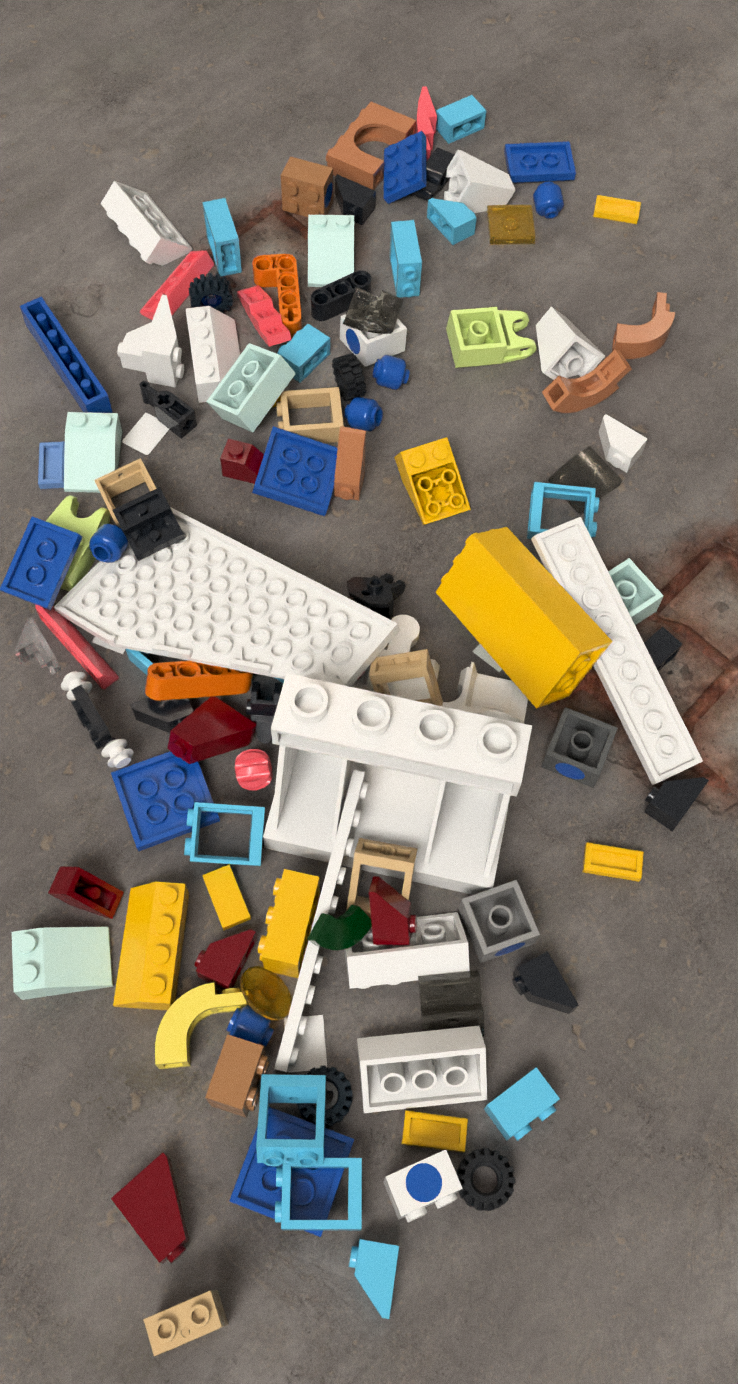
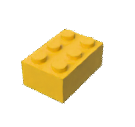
(289, 922)

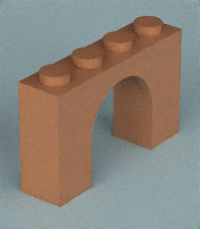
(372, 124)

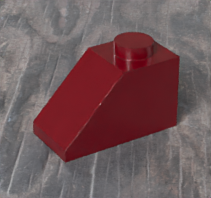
(241, 461)
(85, 891)
(390, 915)
(225, 959)

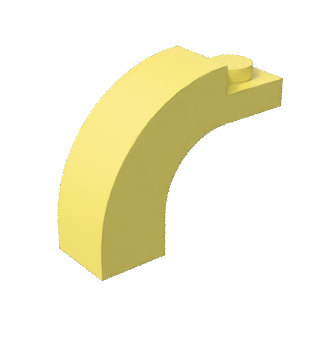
(179, 1021)

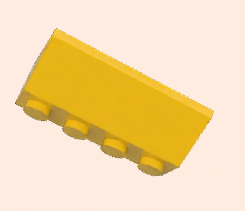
(152, 946)

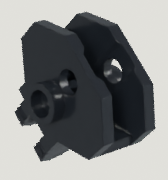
(376, 593)
(263, 711)

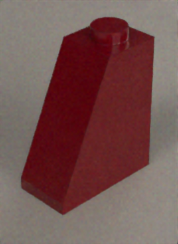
(210, 732)
(155, 1209)

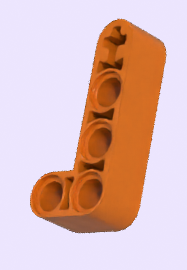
(281, 272)
(194, 680)

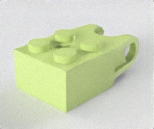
(487, 336)
(66, 517)

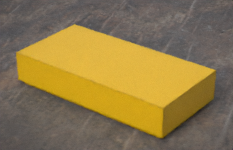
(617, 209)
(613, 861)
(226, 897)
(434, 1131)

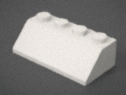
(144, 224)
(212, 347)
(435, 949)
(422, 1069)

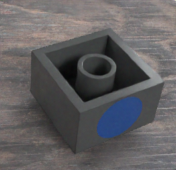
(579, 747)

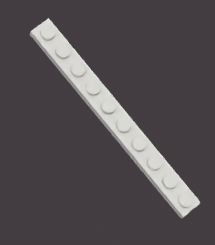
(327, 904)

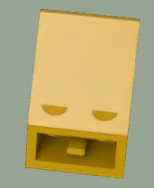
(432, 480)

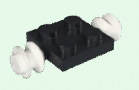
(91, 720)

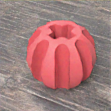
(253, 769)

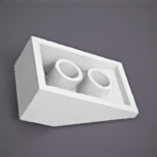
(161, 348)

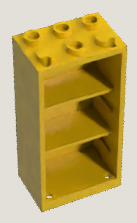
(522, 616)

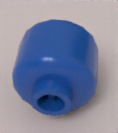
(548, 200)
(390, 372)
(363, 414)
(108, 543)
(250, 1026)

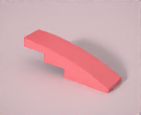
(426, 119)
(263, 315)

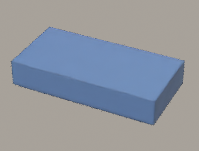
(51, 465)

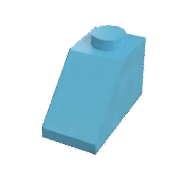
(451, 219)
(375, 1272)

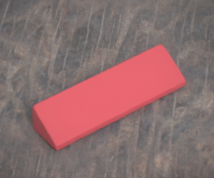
(178, 283)
(78, 647)

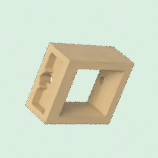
(312, 398)
(112, 484)
(404, 667)
(382, 856)
(172, 1326)

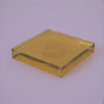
(510, 224)

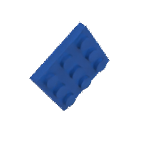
(297, 471)
(158, 798)
(311, 1188)

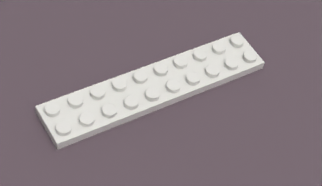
(626, 664)

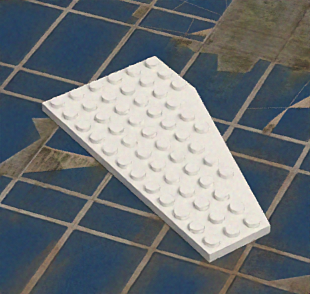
(226, 609)

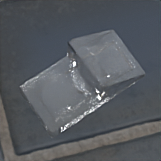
(32, 645)

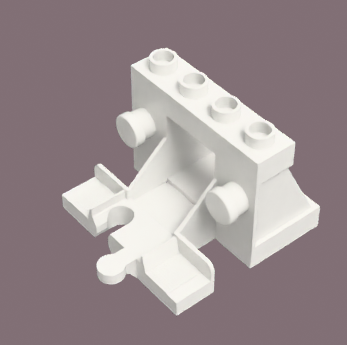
(432, 770)

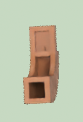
(645, 339)
(586, 391)

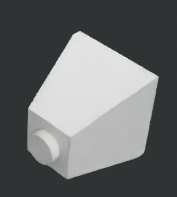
(477, 183)
(564, 347)

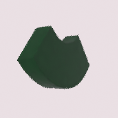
(340, 931)

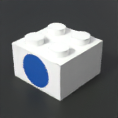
(372, 346)
(423, 1185)

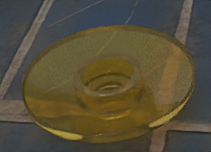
(265, 993)

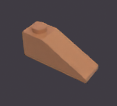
(350, 463)

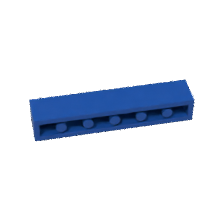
(65, 357)

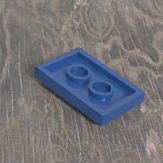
(539, 162)
(405, 167)
(41, 563)

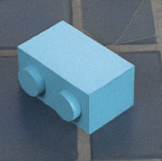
(460, 119)
(305, 351)
(522, 1104)

